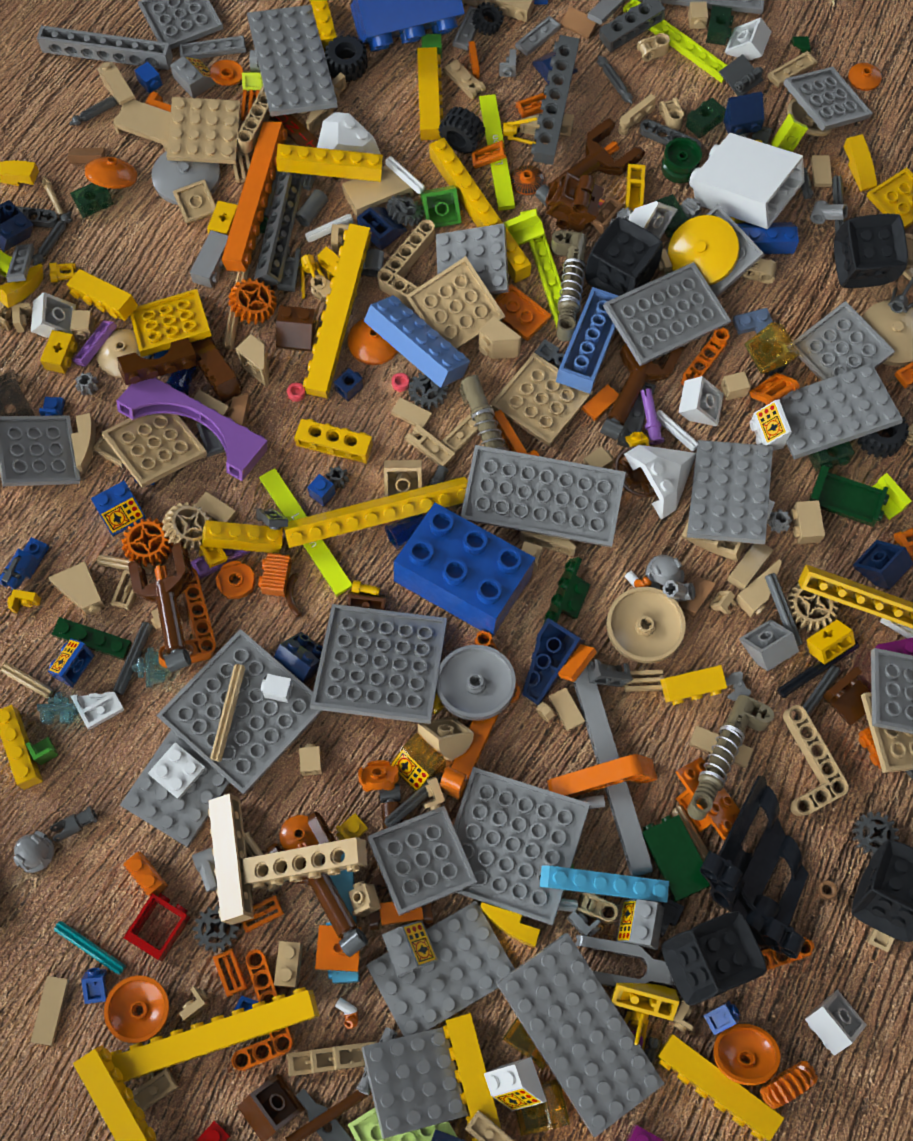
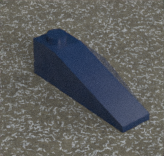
(552, 651)

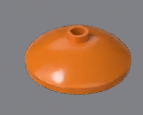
(111, 173)
(367, 347)
(122, 1007)
(747, 1044)

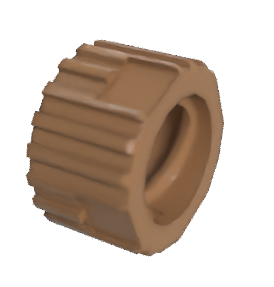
(825, 896)

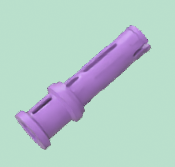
(653, 425)

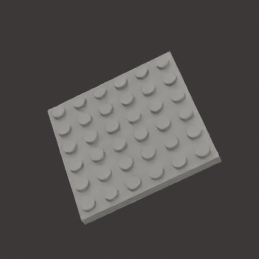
(379, 664)
(259, 727)
(509, 836)

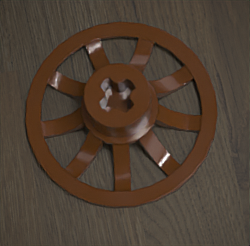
(634, 478)

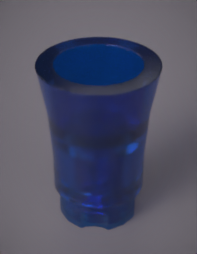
(182, 379)
(401, 531)

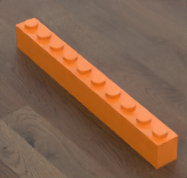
(254, 198)

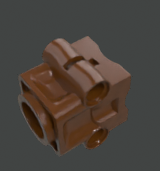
(573, 201)

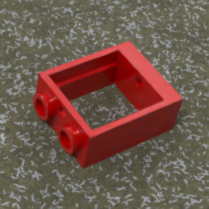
(142, 917)

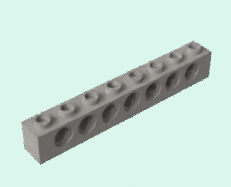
(104, 47)

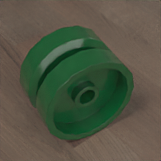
(680, 159)

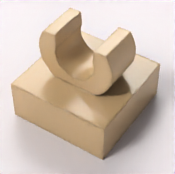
(722, 601)

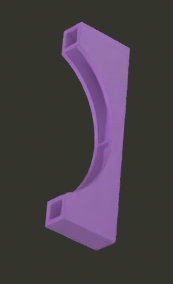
(155, 397)

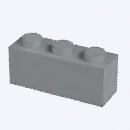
(208, 263)

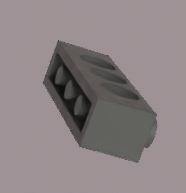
(631, 24)

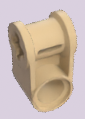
(653, 46)
(672, 113)
(762, 271)
(320, 287)
(596, 907)

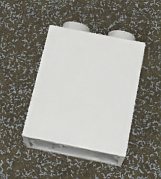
(748, 179)

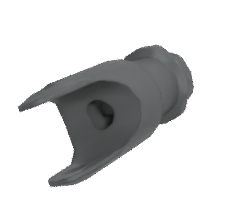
(74, 823)

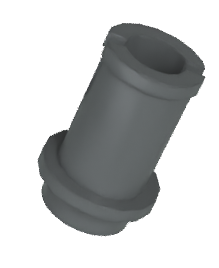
(439, 475)

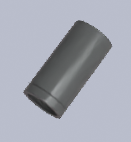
(311, 207)

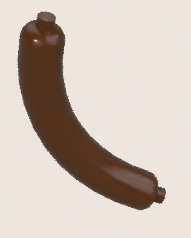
(290, 596)

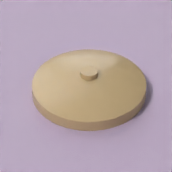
(894, 329)
(645, 625)

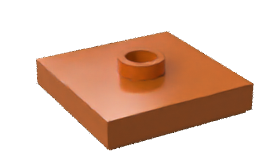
(330, 955)

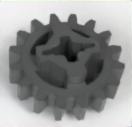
(405, 210)
(428, 396)
(869, 826)
(210, 935)

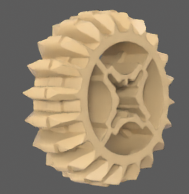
(177, 521)
(827, 610)

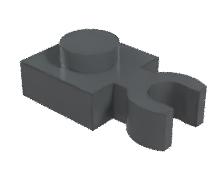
(549, 353)

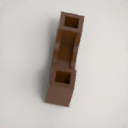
(137, 369)

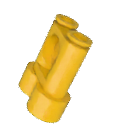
(55, 271)
(358, 587)

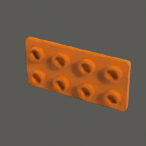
(724, 808)

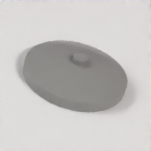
(177, 174)
(475, 682)

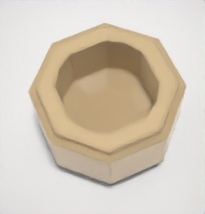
(545, 711)

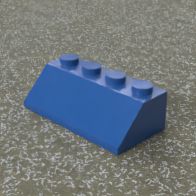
(777, 239)

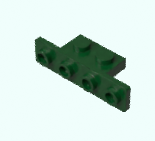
(570, 593)

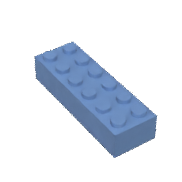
(417, 341)
(588, 344)

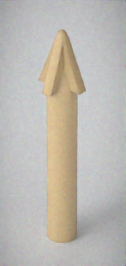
(48, 187)

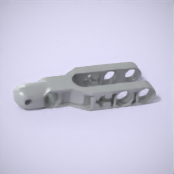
(656, 972)

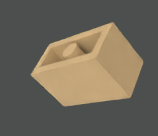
(807, 522)
(288, 964)

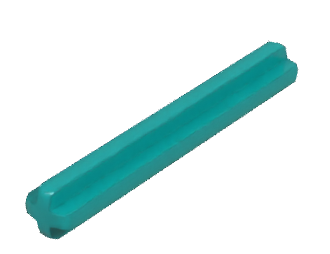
(89, 947)

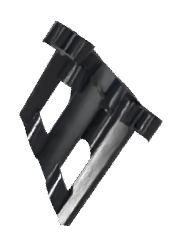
(741, 876)

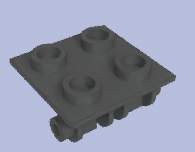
(741, 75)

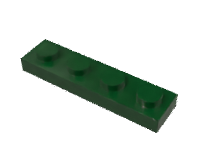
(93, 638)

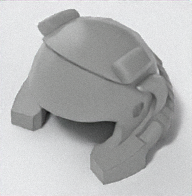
(662, 569)
(33, 852)

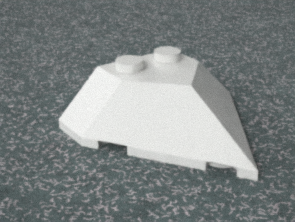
(345, 133)
(666, 472)

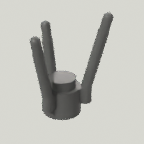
(900, 303)

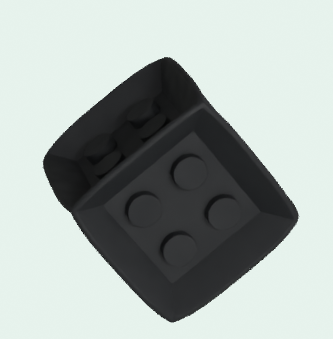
(870, 250)
(623, 258)
(886, 891)
(713, 958)

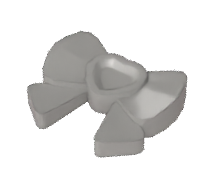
(739, 686)

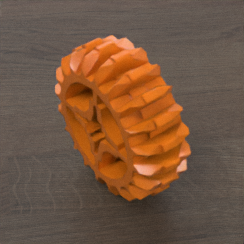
(246, 293)
(132, 543)
(788, 1084)

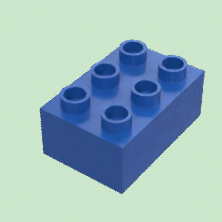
(383, 20)
(463, 569)

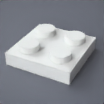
(177, 771)

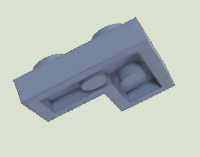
(752, 321)

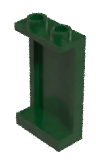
(849, 497)
(676, 857)

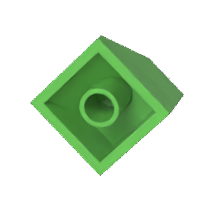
(441, 206)

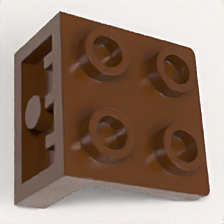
(846, 696)

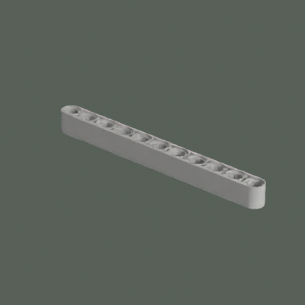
(619, 794)

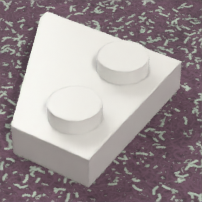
(97, 707)

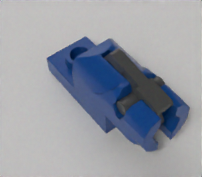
(23, 564)

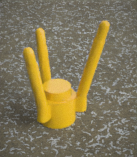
(510, 130)
(309, 265)
(639, 1021)

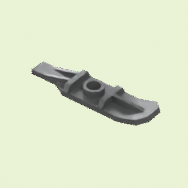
(314, 1110)

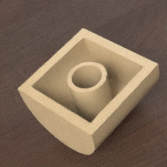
(447, 737)

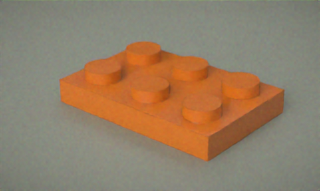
(522, 313)

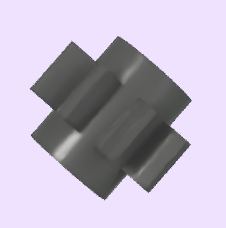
(337, 477)

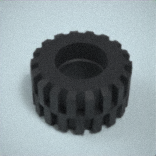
(344, 48)
(462, 130)
(885, 446)

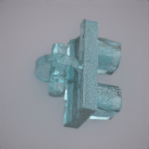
(152, 676)
(56, 707)

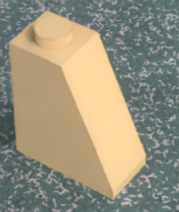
(79, 587)

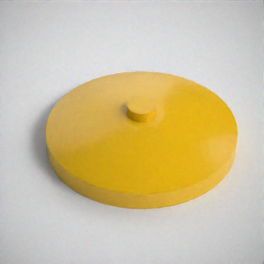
(707, 243)

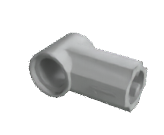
(825, 211)
(679, 591)
(205, 864)

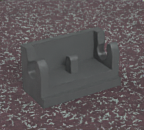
(608, 674)

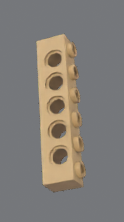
(255, 867)

